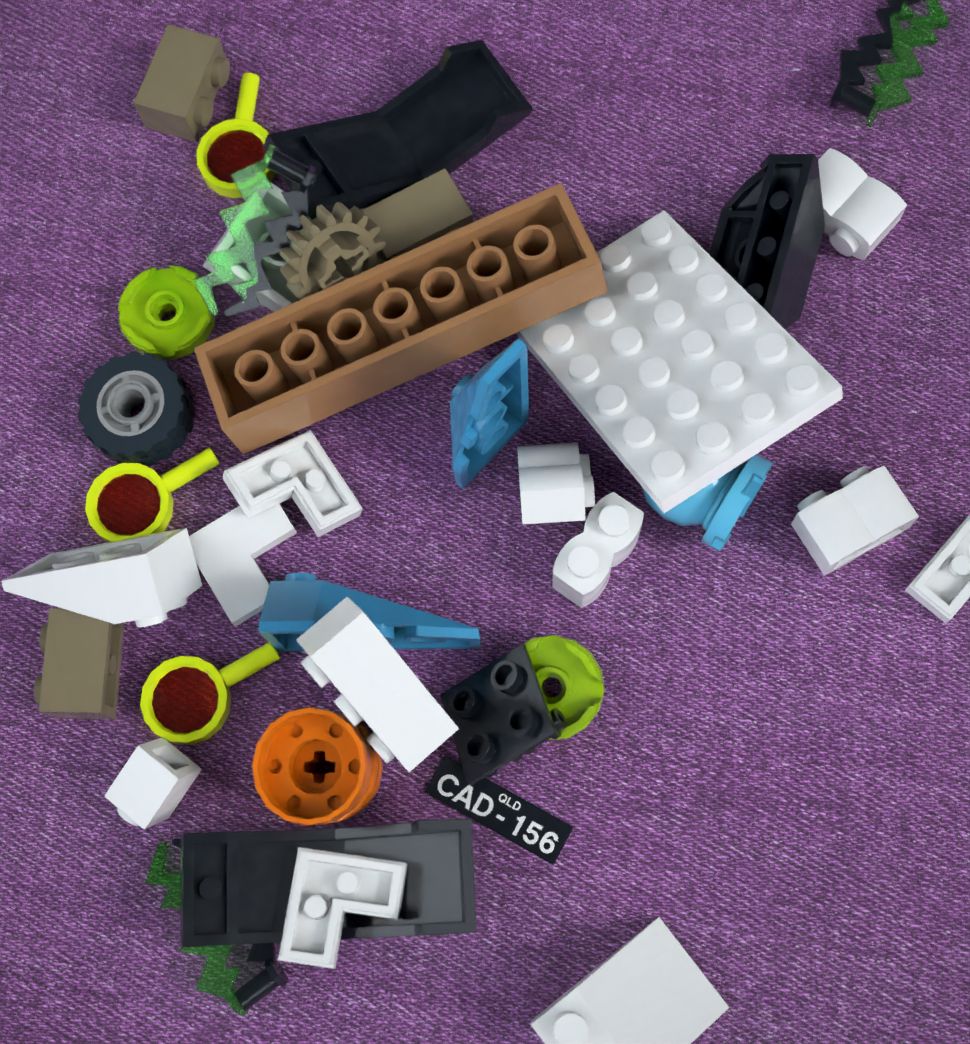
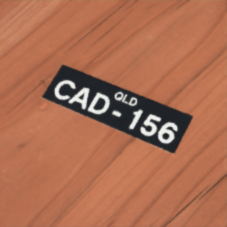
(500, 811)

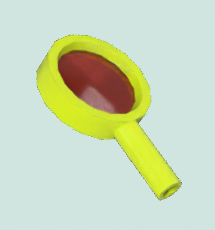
(233, 143)
(137, 501)
(191, 698)

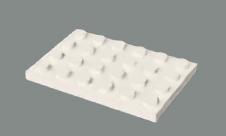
(679, 364)

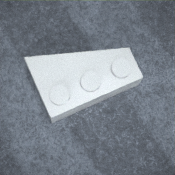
(375, 685)

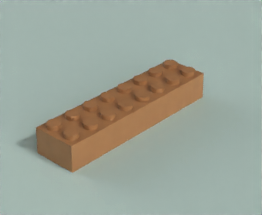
(401, 319)

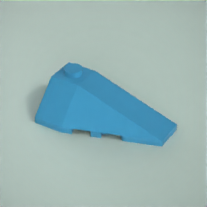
(488, 411)
(302, 601)

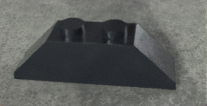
(774, 233)

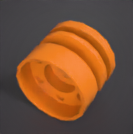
(287, 763)

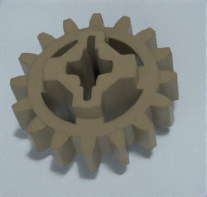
(330, 249)

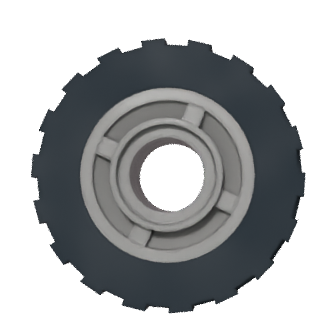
(117, 390)

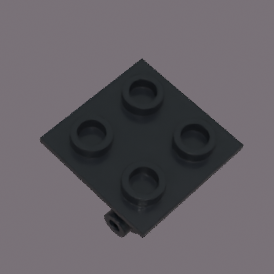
(500, 715)

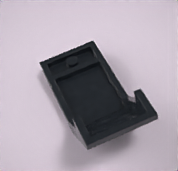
(419, 132)
(241, 881)

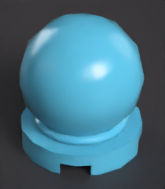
(720, 502)

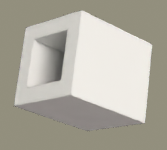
(152, 783)

